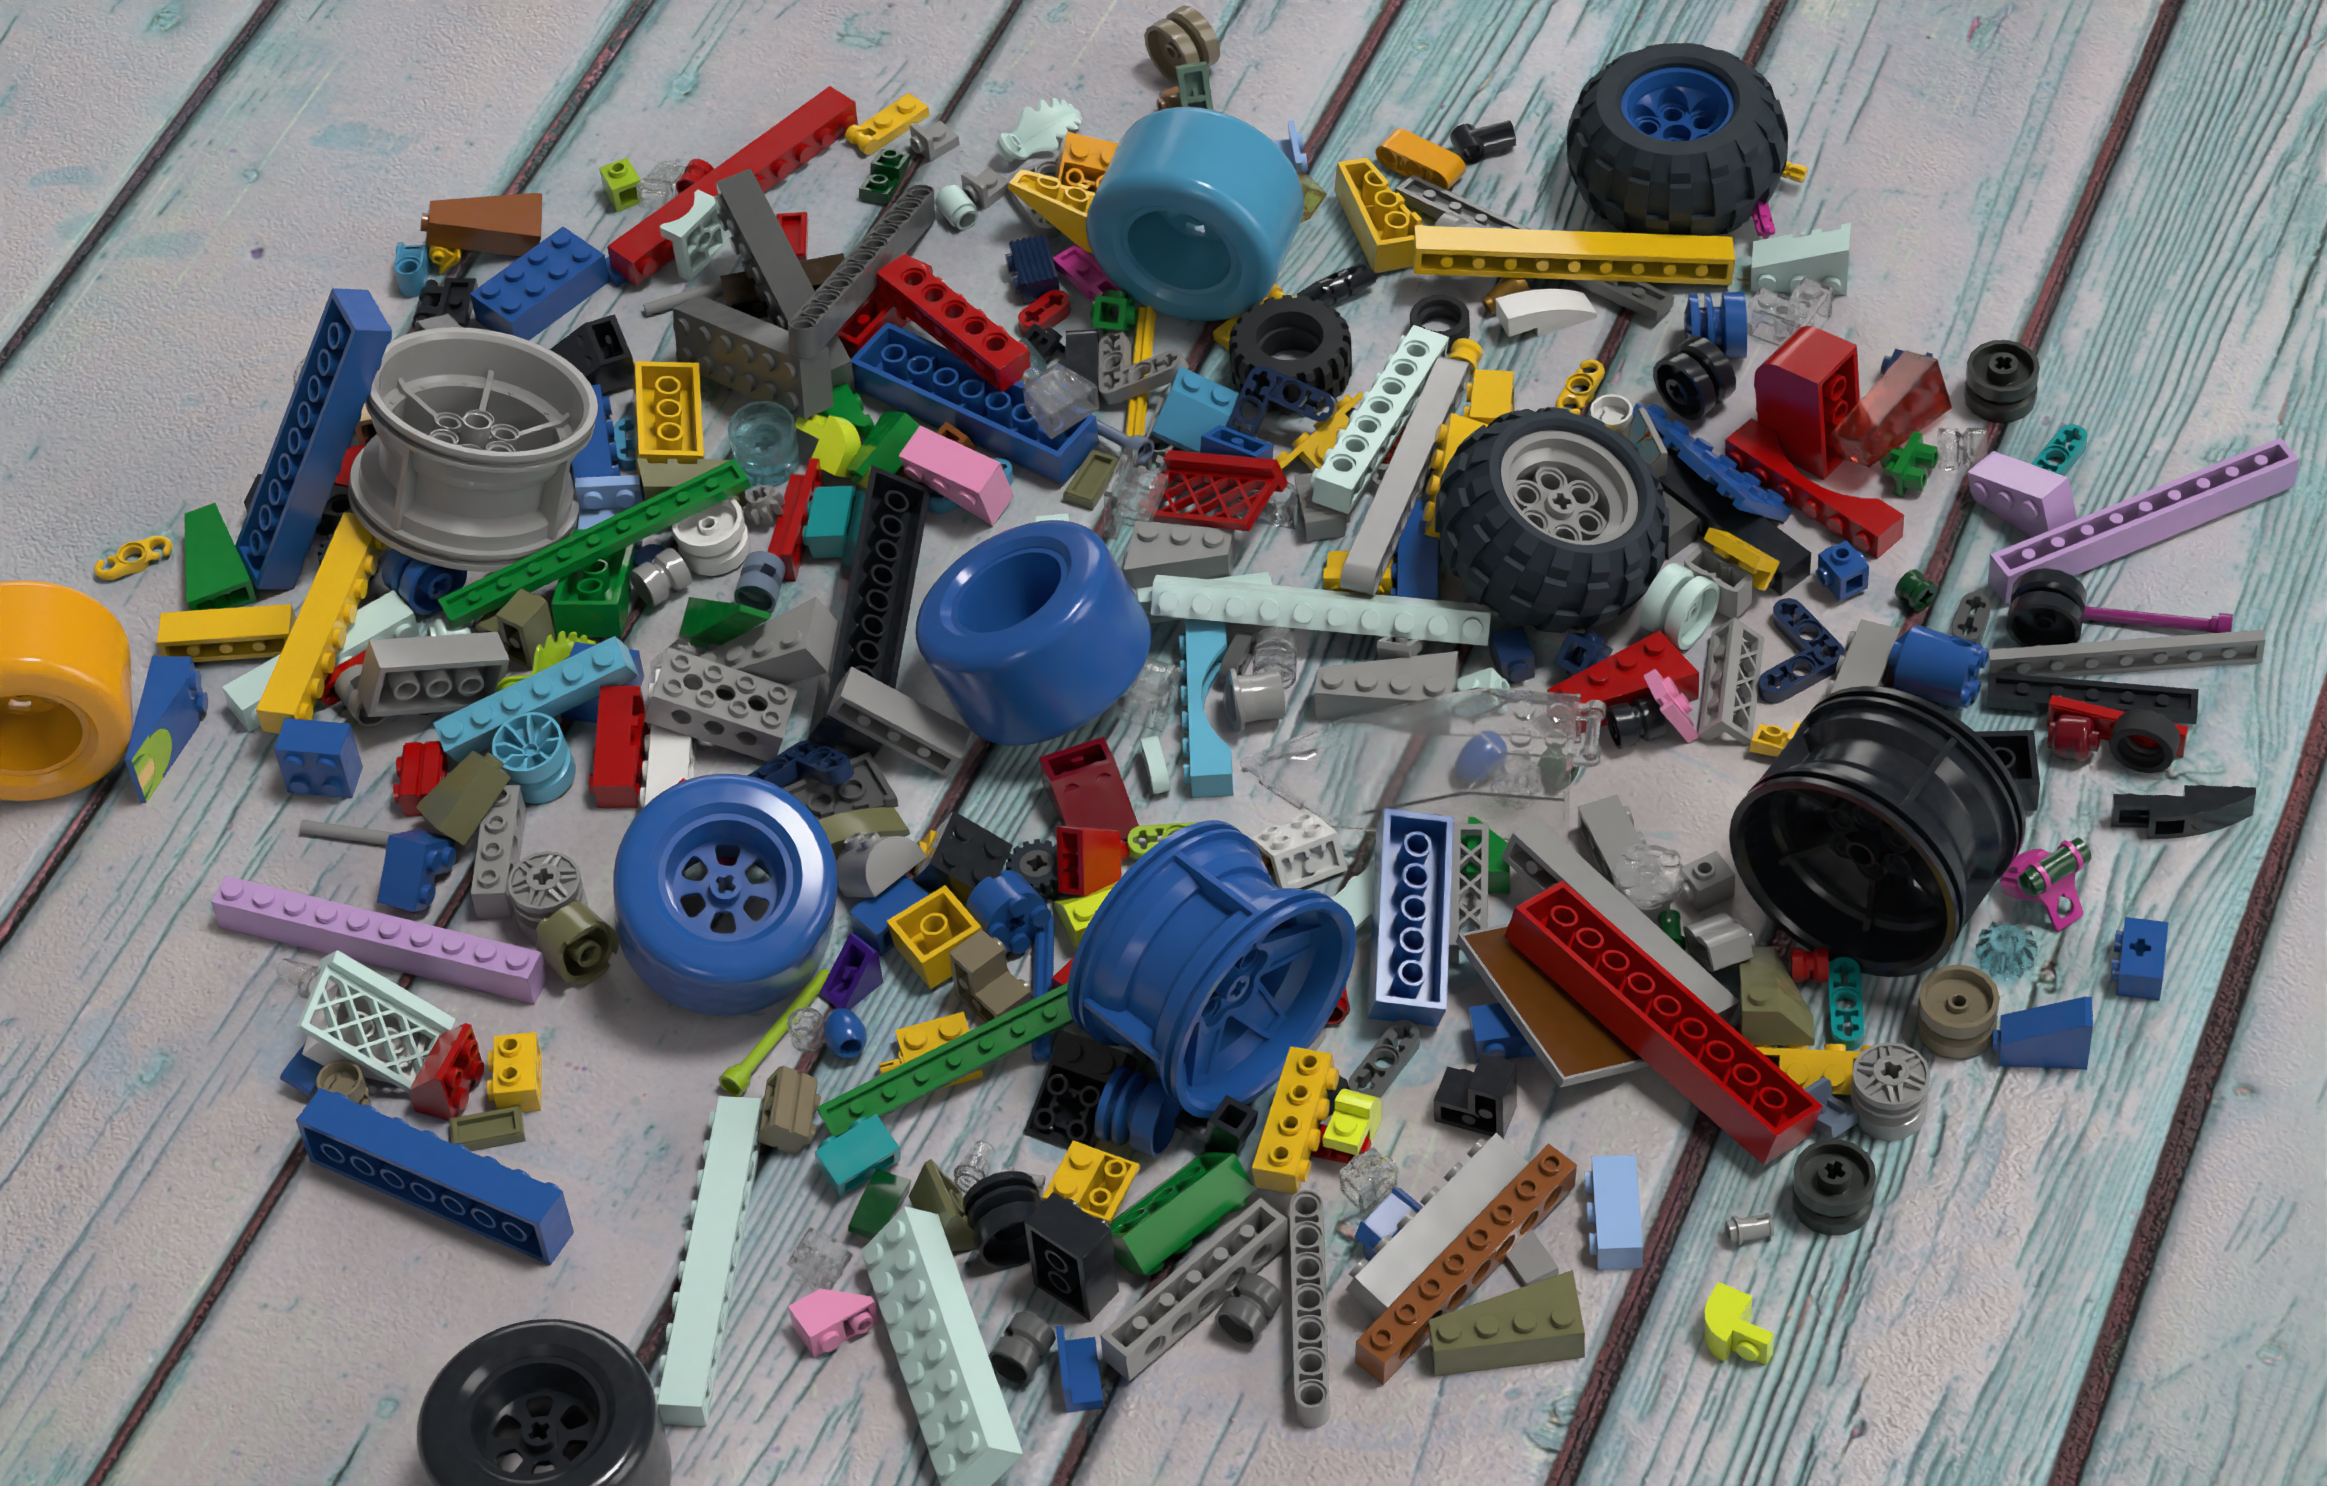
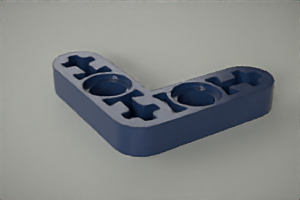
(1275, 393)
(1809, 657)
(808, 759)

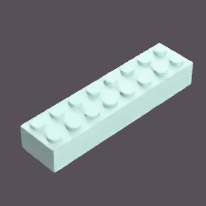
(940, 1351)

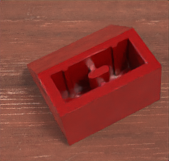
(448, 1074)

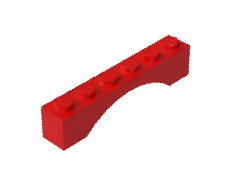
(1861, 521)

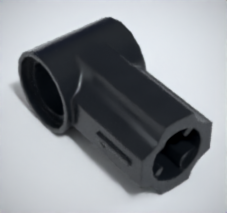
(1474, 143)

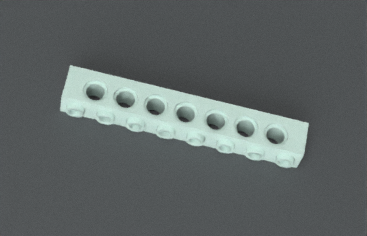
(1378, 421)

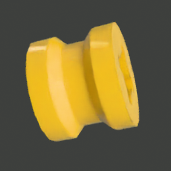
(1467, 351)

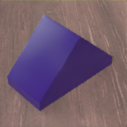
(853, 974)

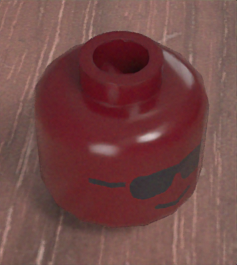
(2073, 737)

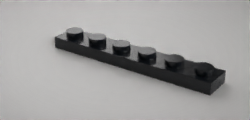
(2035, 692)

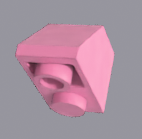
(831, 1317)

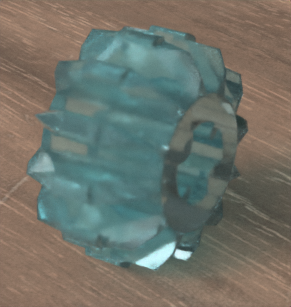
(2006, 950)

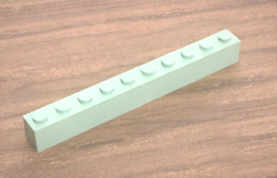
(1320, 610)
(710, 1263)

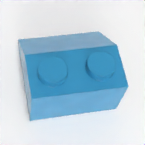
(1192, 409)

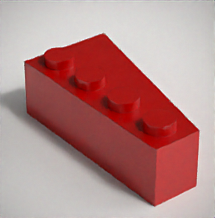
(1622, 674)

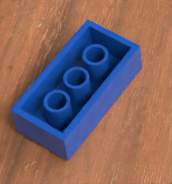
(540, 286)

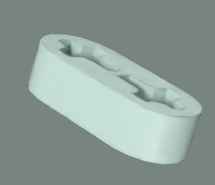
(1155, 764)

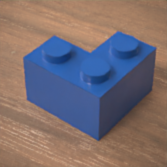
(411, 866)

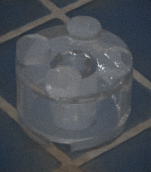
(1151, 695)

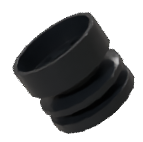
(997, 1216)

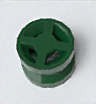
(1916, 590)

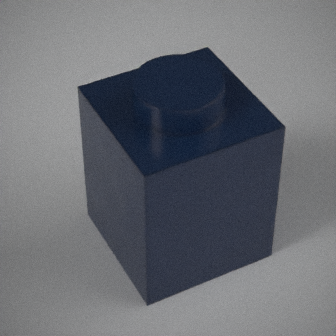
(1512, 655)

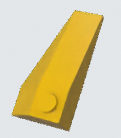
(1059, 204)

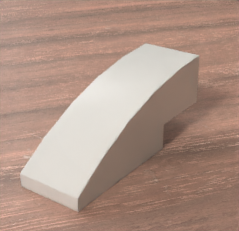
(1543, 310)

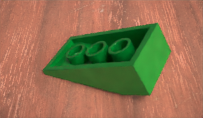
(596, 596)

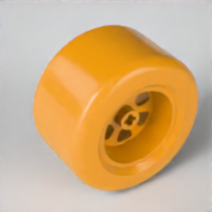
(60, 690)

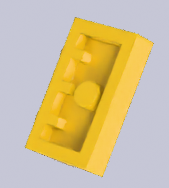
(1744, 555)

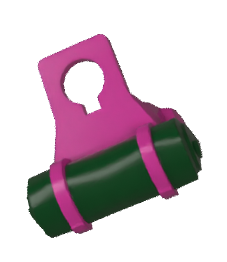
(2045, 876)

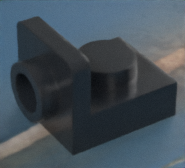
(1045, 340)

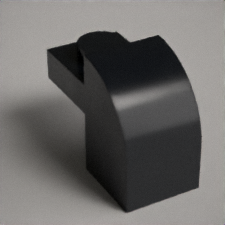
(1224, 1130)

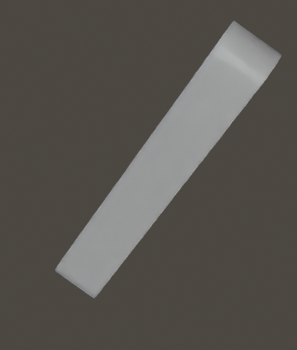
(1313, 1321)

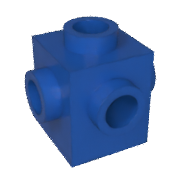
(1842, 570)

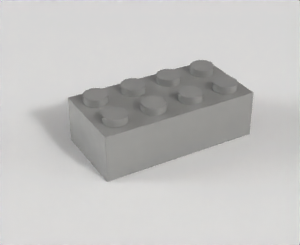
(430, 673)

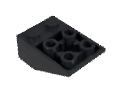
(599, 353)
(1073, 1088)

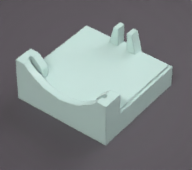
(695, 236)

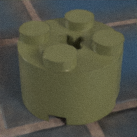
(576, 943)

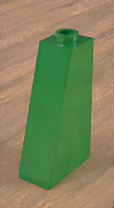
(212, 563)

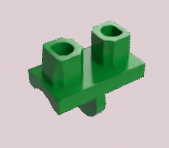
(1905, 463)

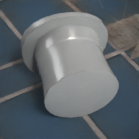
(1252, 698)

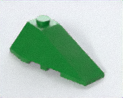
(718, 621)

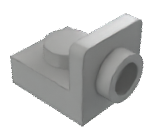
(933, 140)
(984, 188)

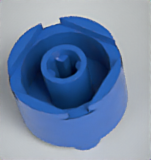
(1008, 910)

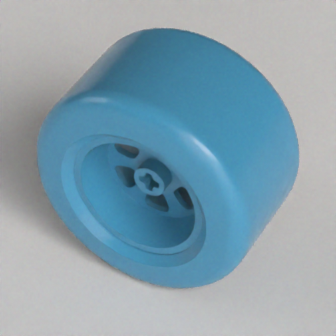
(1195, 214)

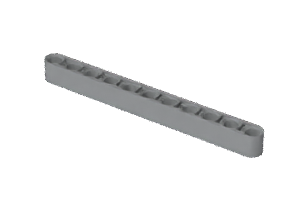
(1404, 477)

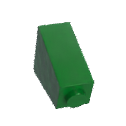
(883, 445)

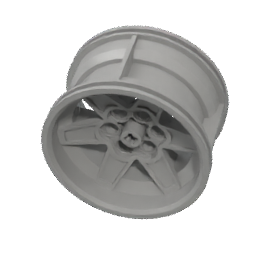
(472, 448)

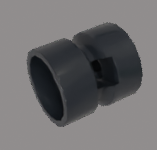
(1630, 722)

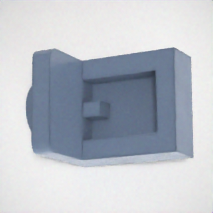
(1835, 1114)

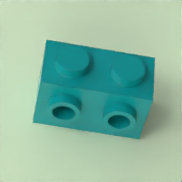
(828, 521)
(856, 1154)

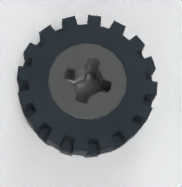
(1040, 857)

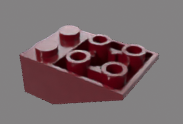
(1088, 788)

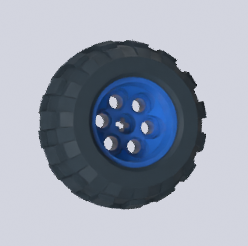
(1677, 141)

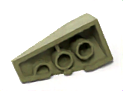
(1771, 1003)

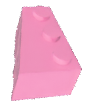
(957, 473)

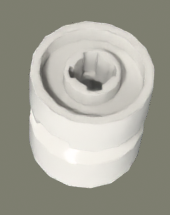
(1612, 410)

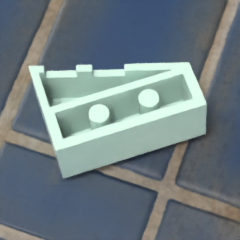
(1785, 260)

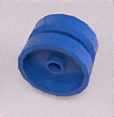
(420, 582)

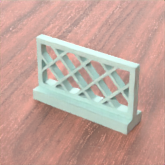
(379, 994)

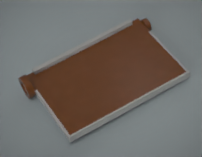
(1555, 1025)

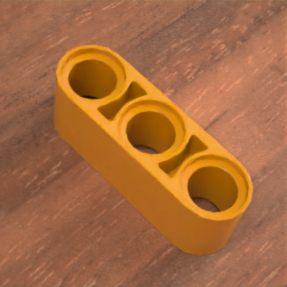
(1419, 157)

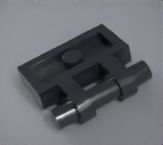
(452, 298)

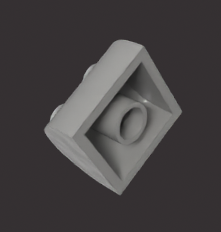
(874, 863)

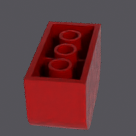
(1806, 393)

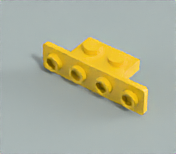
(1314, 446)
(1810, 1065)

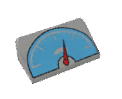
(1646, 438)

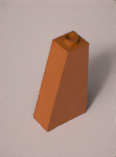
(485, 223)

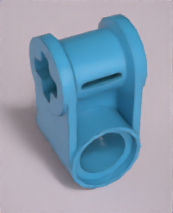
(412, 268)

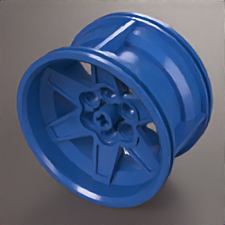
(1210, 966)

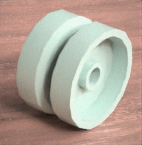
(1679, 605)

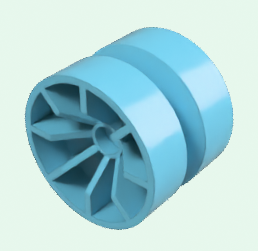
(535, 756)

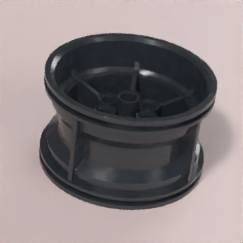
(1878, 830)

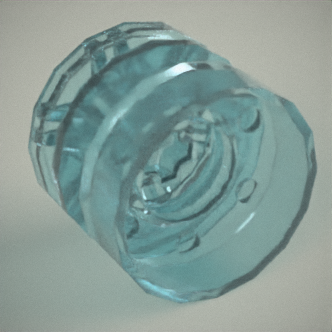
(764, 442)

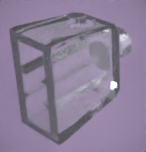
(1058, 398)

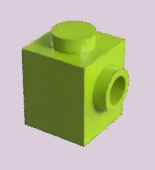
(620, 184)

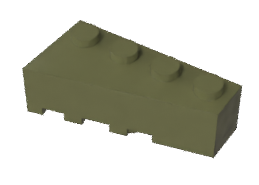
(1511, 1329)

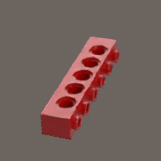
(953, 322)

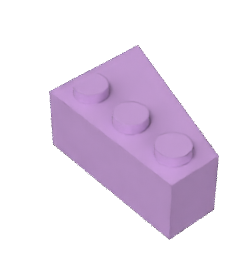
(2022, 493)

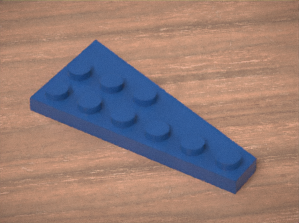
(1717, 469)

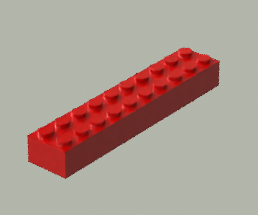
(1663, 1022)

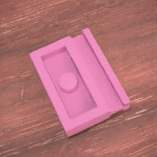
(1673, 705)

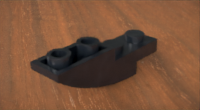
(2194, 813)

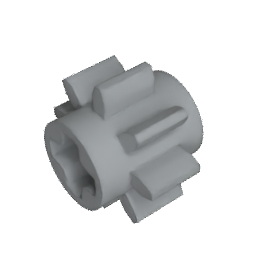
(763, 504)

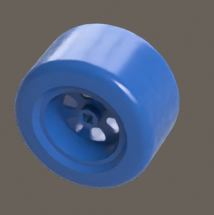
(1033, 632)
(681, 953)

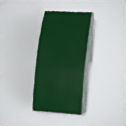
(885, 177)
(878, 1203)

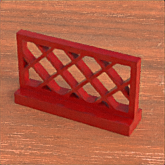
(1218, 473)

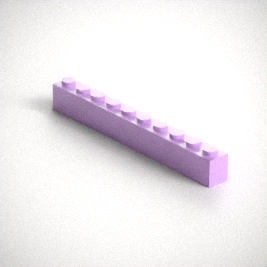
(2149, 516)
(380, 939)

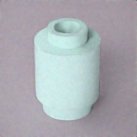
(956, 207)

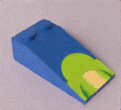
(164, 721)

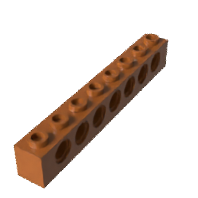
(1465, 1263)

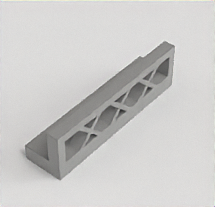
(1723, 678)
(1469, 886)

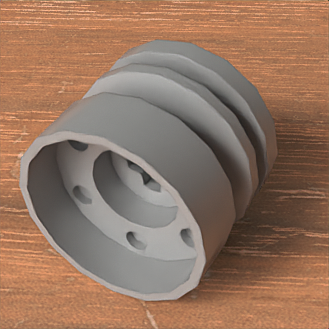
(543, 886)
(1890, 1091)

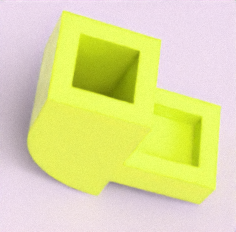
(836, 442)
(1353, 1119)
(1728, 1326)

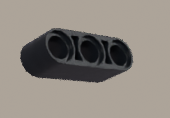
(1083, 354)

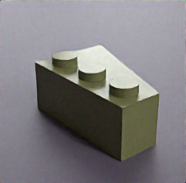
(663, 476)

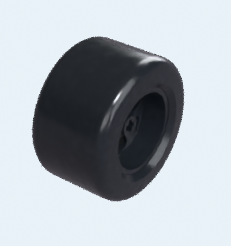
(534, 1395)

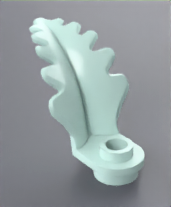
(1038, 130)

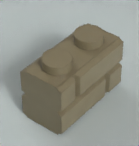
(789, 1110)

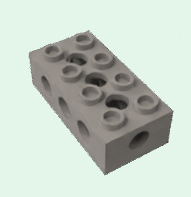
(720, 705)

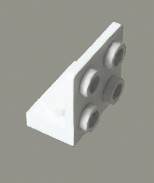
(1302, 851)

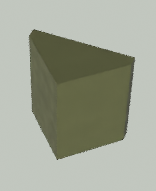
(940, 1195)

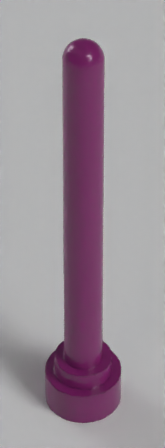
(2216, 624)

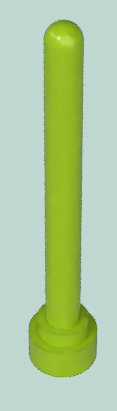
(736, 1079)

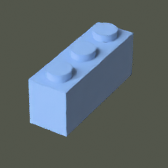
(1614, 1212)

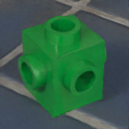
(1102, 311)

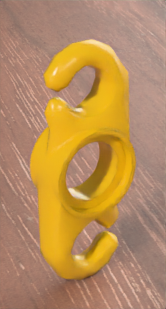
(1591, 380)
(141, 547)

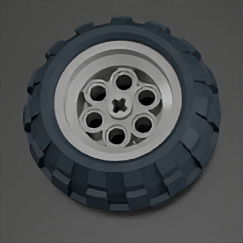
(1552, 519)

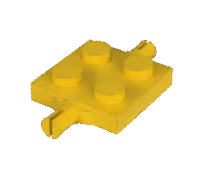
(926, 1036)

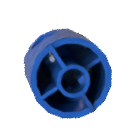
(1937, 666)

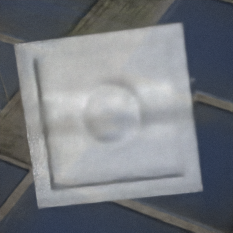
(1131, 494)

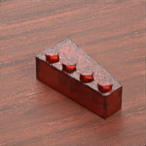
(1899, 402)

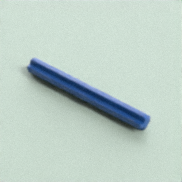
(1042, 981)

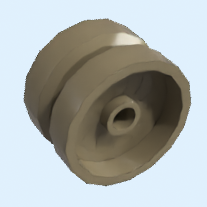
(1181, 40)
(1957, 1011)

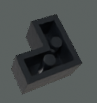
(1478, 1099)

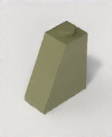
(465, 796)

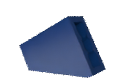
(2046, 1036)

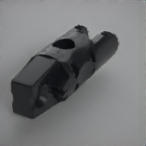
(1340, 284)

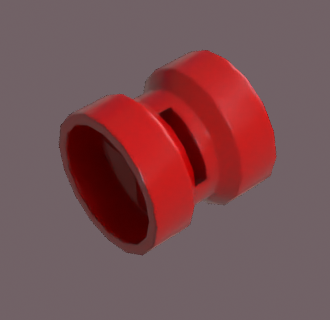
(694, 171)
(1809, 965)

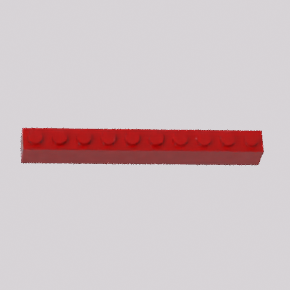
(769, 156)

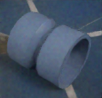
(760, 581)

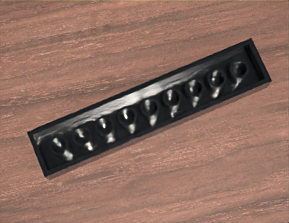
(872, 596)

